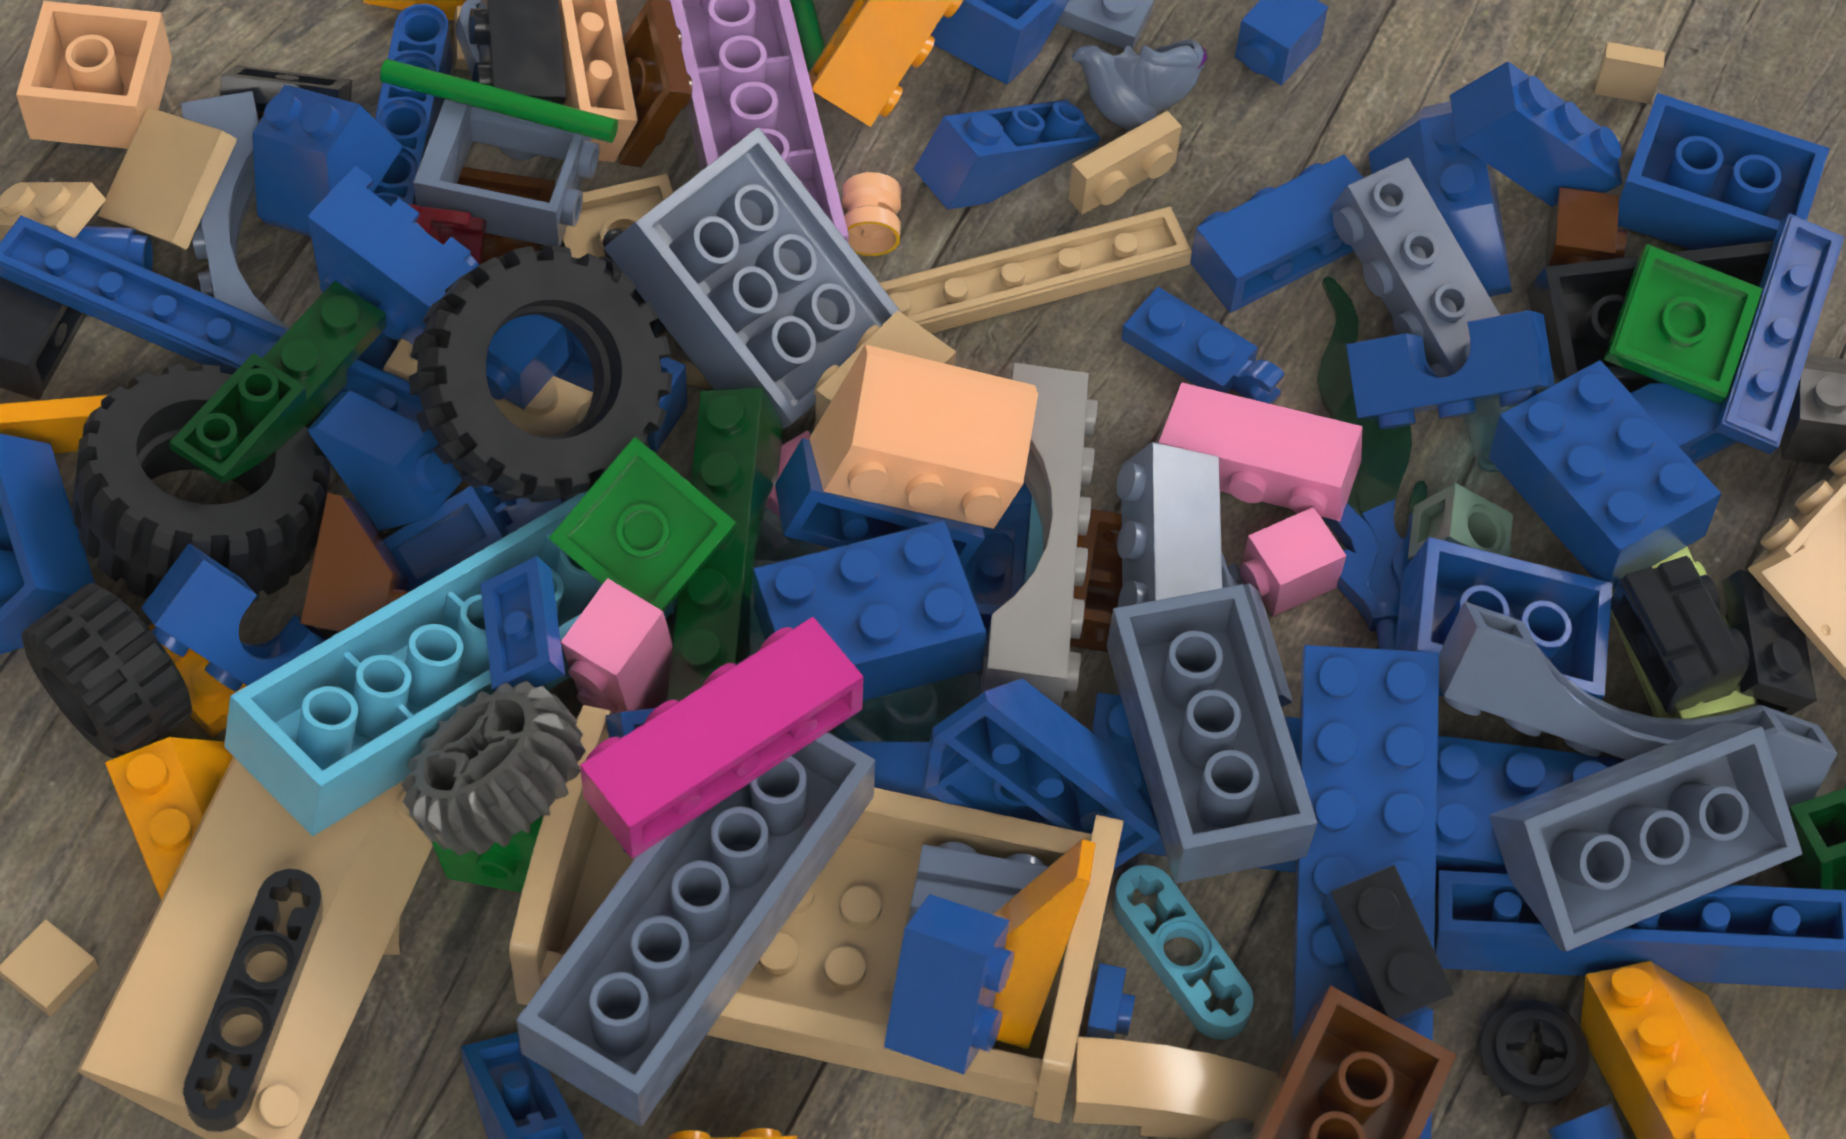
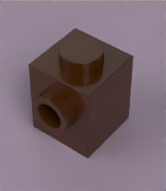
(1584, 228)

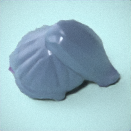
(1136, 87)

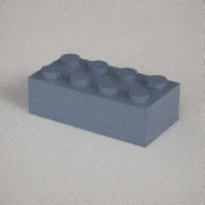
(1210, 734)

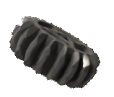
(493, 768)

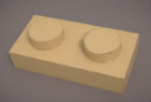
(1124, 162)
(54, 204)

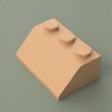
(926, 437)

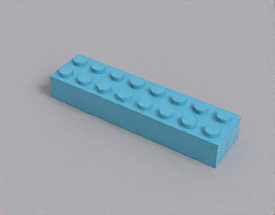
(356, 707)

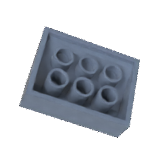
(753, 277)

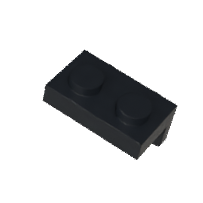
(1778, 649)

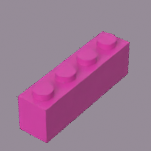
(721, 736)

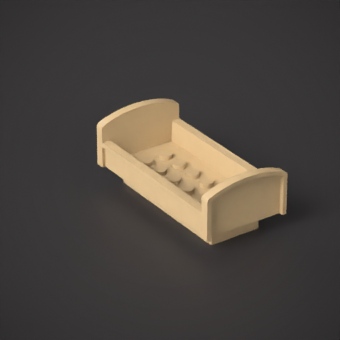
(835, 961)

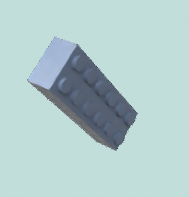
(690, 929)

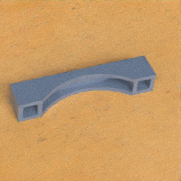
(222, 220)
(1499, 669)

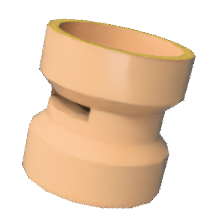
(871, 213)

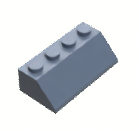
(1648, 833)

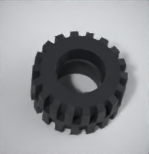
(107, 671)

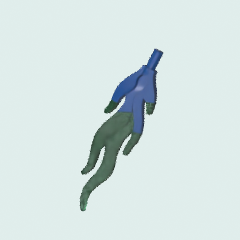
(1367, 527)

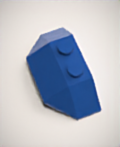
(1459, 186)
(1034, 763)

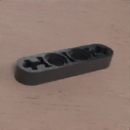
(248, 996)

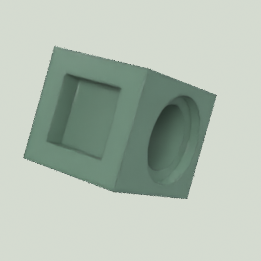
(1462, 519)

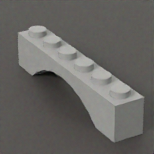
(1035, 627)

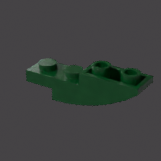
(282, 391)

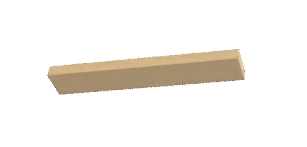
(1041, 271)

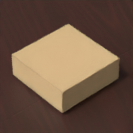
(1629, 72)
(48, 968)

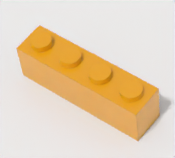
(873, 53)

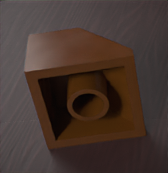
(350, 569)

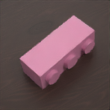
(1268, 449)
(619, 652)

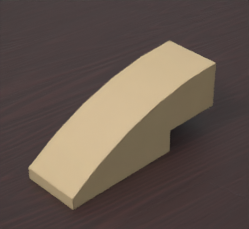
(1163, 1088)

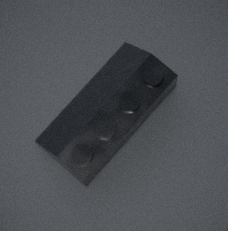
(1586, 299)

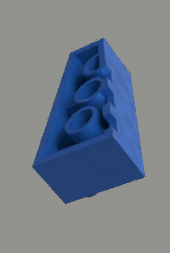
(405, 270)

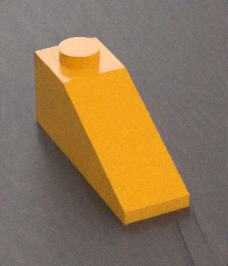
(1038, 935)

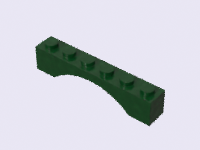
(736, 470)

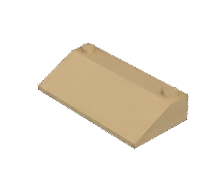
(171, 985)

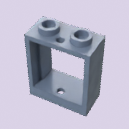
(505, 214)

